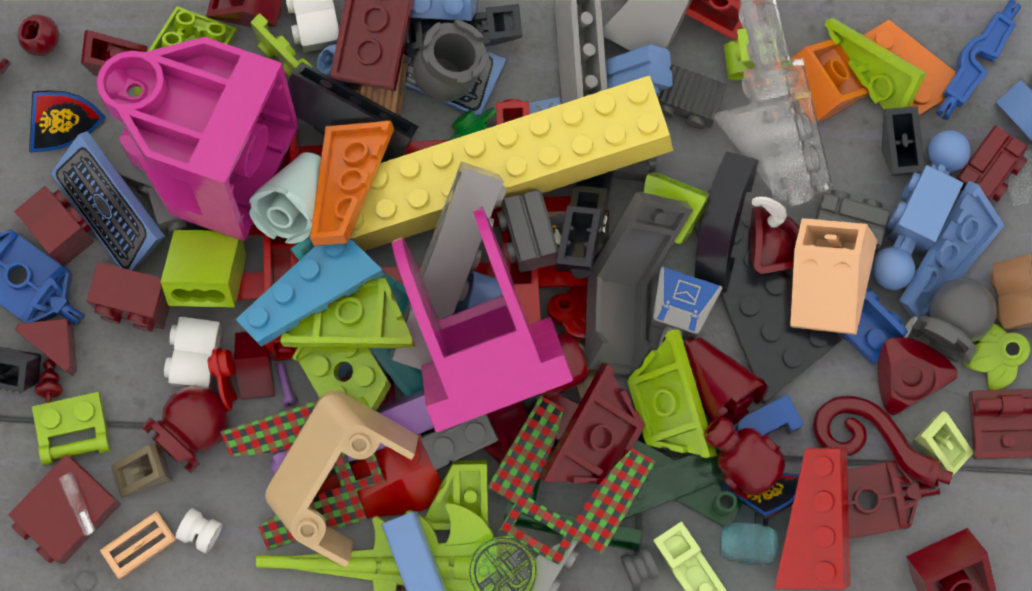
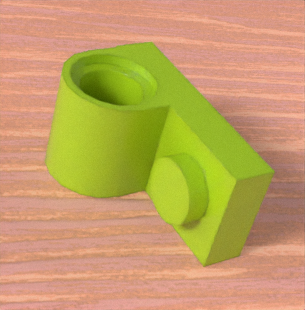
(737, 56)

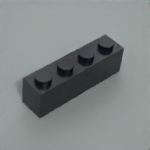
(327, 102)

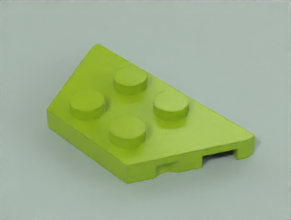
(358, 321)
(669, 400)

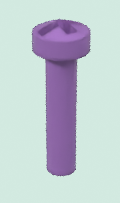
(288, 399)

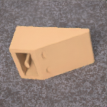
(831, 275)

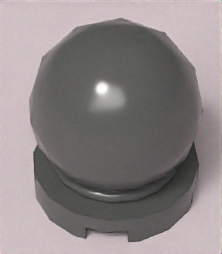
(449, 60)
(959, 315)

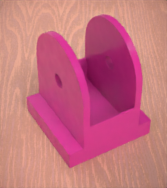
(485, 352)

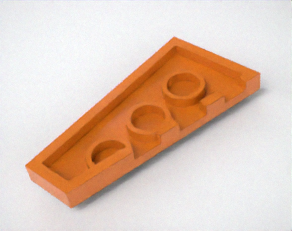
(345, 177)

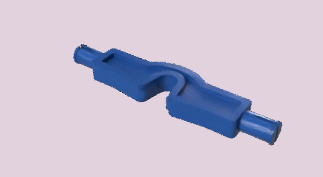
(969, 70)

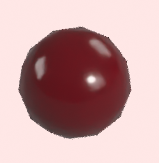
(38, 35)

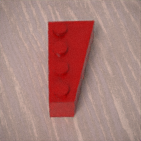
(818, 529)

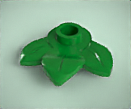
(471, 123)

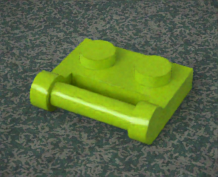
(67, 418)

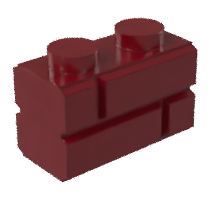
(994, 162)

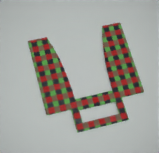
(277, 433)
(601, 512)

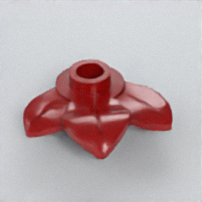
(574, 317)
(222, 366)

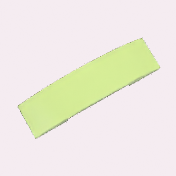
(686, 560)

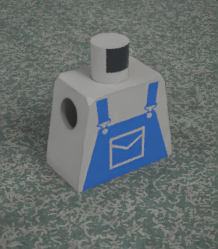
(682, 303)

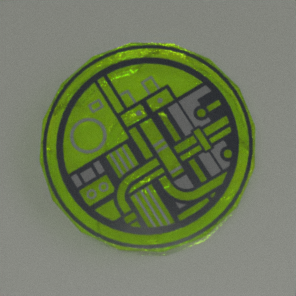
(503, 566)

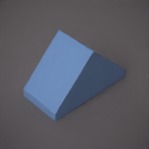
(1018, 106)

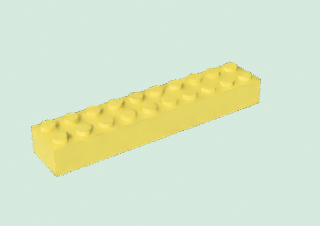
(528, 153)

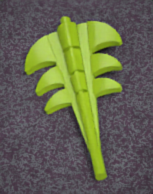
(378, 564)

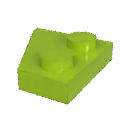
(465, 485)

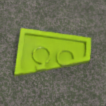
(275, 47)

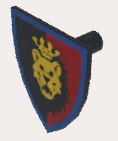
(59, 118)
(771, 502)

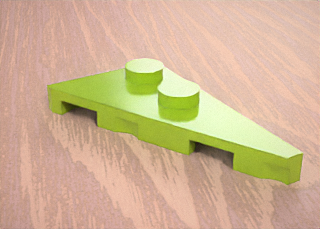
(885, 75)

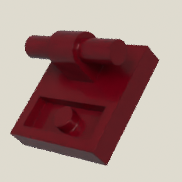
(1001, 423)

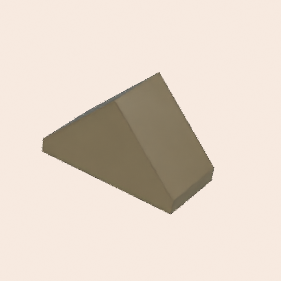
(141, 470)

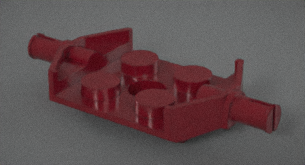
(894, 495)

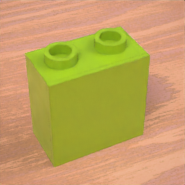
(203, 269)

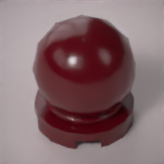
(190, 424)

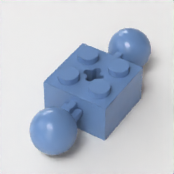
(923, 213)

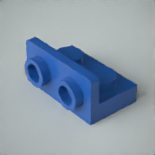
(875, 328)

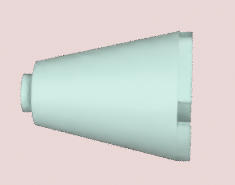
(288, 200)

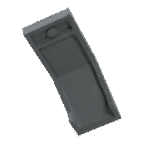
(621, 279)

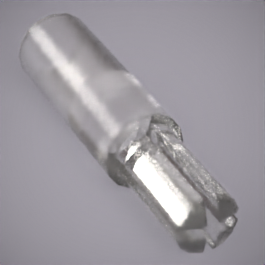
(77, 502)

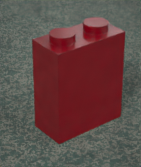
(48, 516)

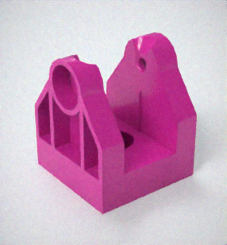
(203, 126)

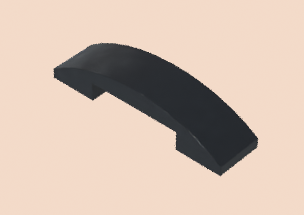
(496, 25)
(722, 218)

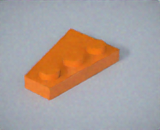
(937, 72)

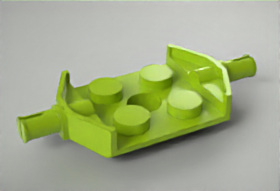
(322, 365)

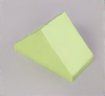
(944, 442)

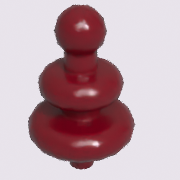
(48, 386)

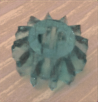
(749, 543)

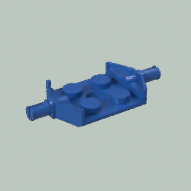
(45, 288)

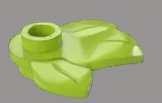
(995, 360)

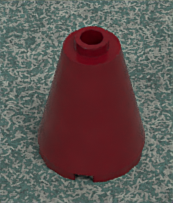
(722, 382)

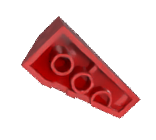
(406, 486)

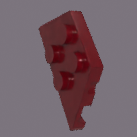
(597, 434)

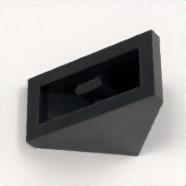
(902, 141)

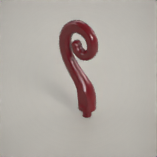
(915, 464)

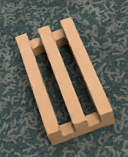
(163, 528)

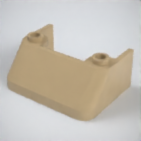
(332, 428)

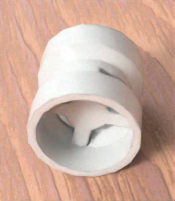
(199, 530)

